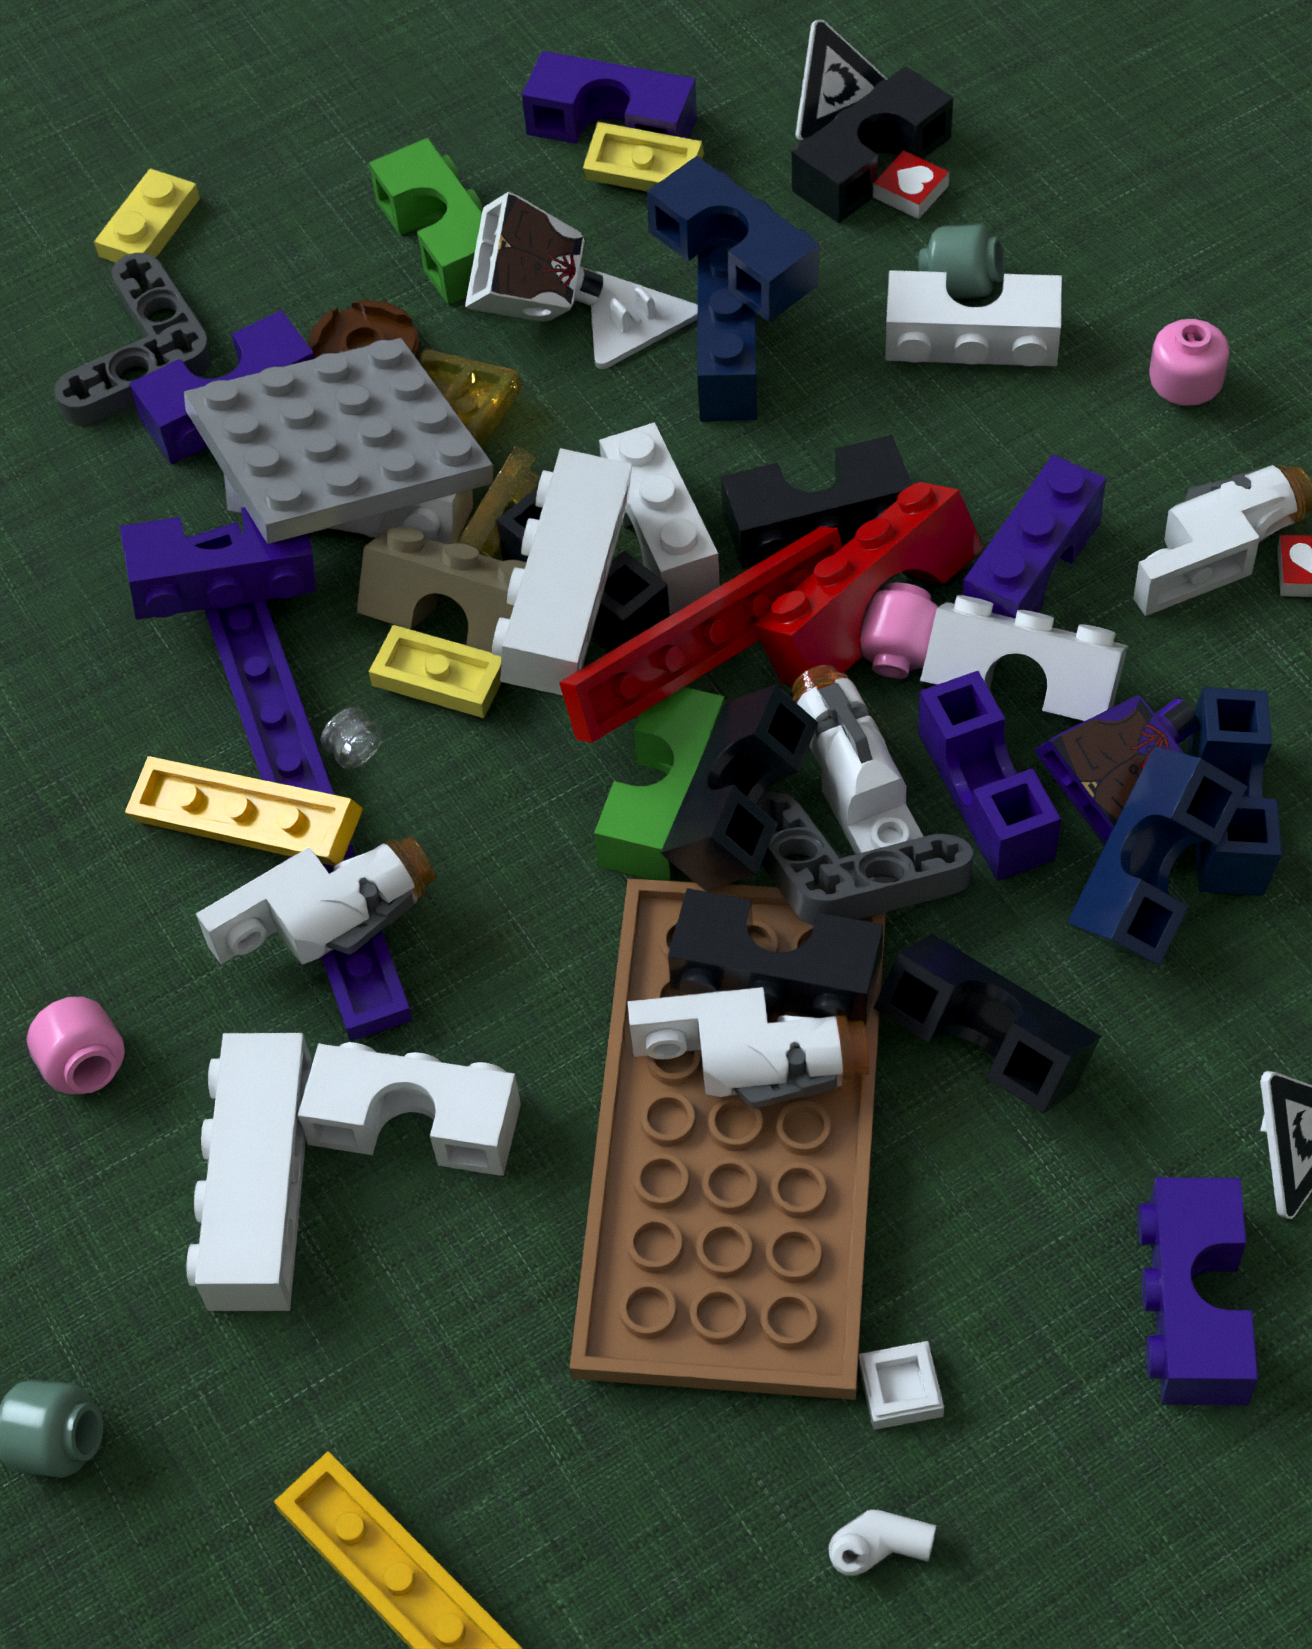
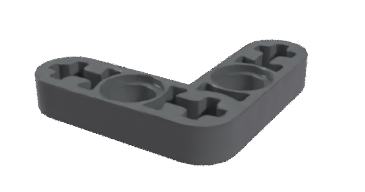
(160, 341)
(924, 866)

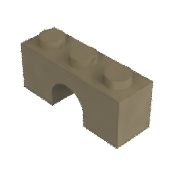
(407, 572)

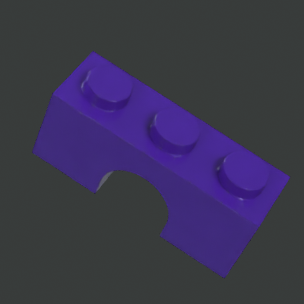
(575, 91)
(161, 393)
(1046, 525)
(177, 577)
(1001, 808)
(1198, 1349)

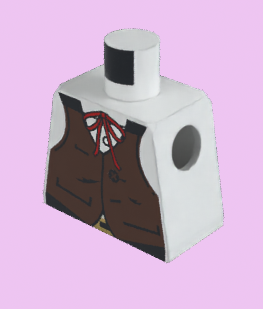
(528, 263)

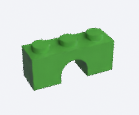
(424, 190)
(639, 818)

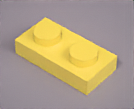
(636, 156)
(147, 216)
(437, 671)

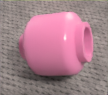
(1189, 362)
(897, 629)
(75, 1045)

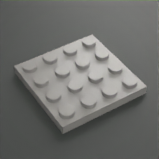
(336, 439)

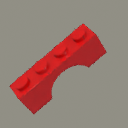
(821, 620)

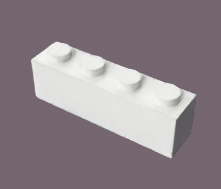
(564, 571)
(252, 1174)

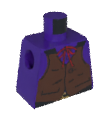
(1106, 754)

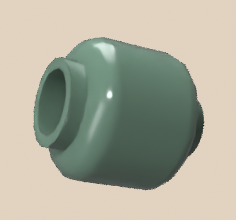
(969, 256)
(48, 1428)

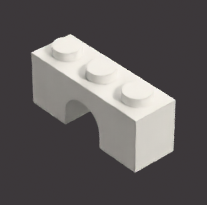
(1013, 330)
(664, 517)
(1078, 666)
(359, 1090)

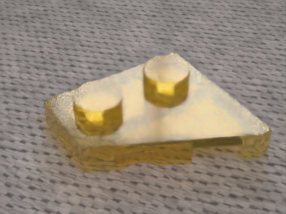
(473, 389)
(509, 487)

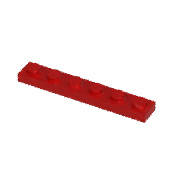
(688, 641)

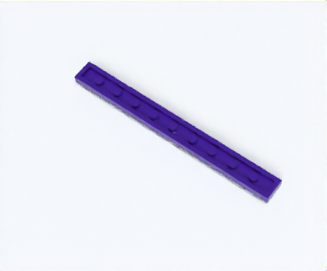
(287, 754)

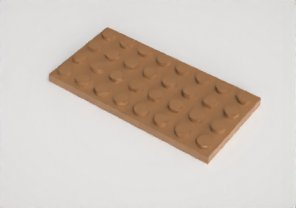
(716, 1228)

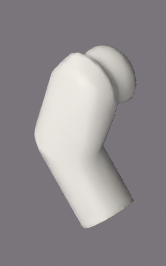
(875, 1537)

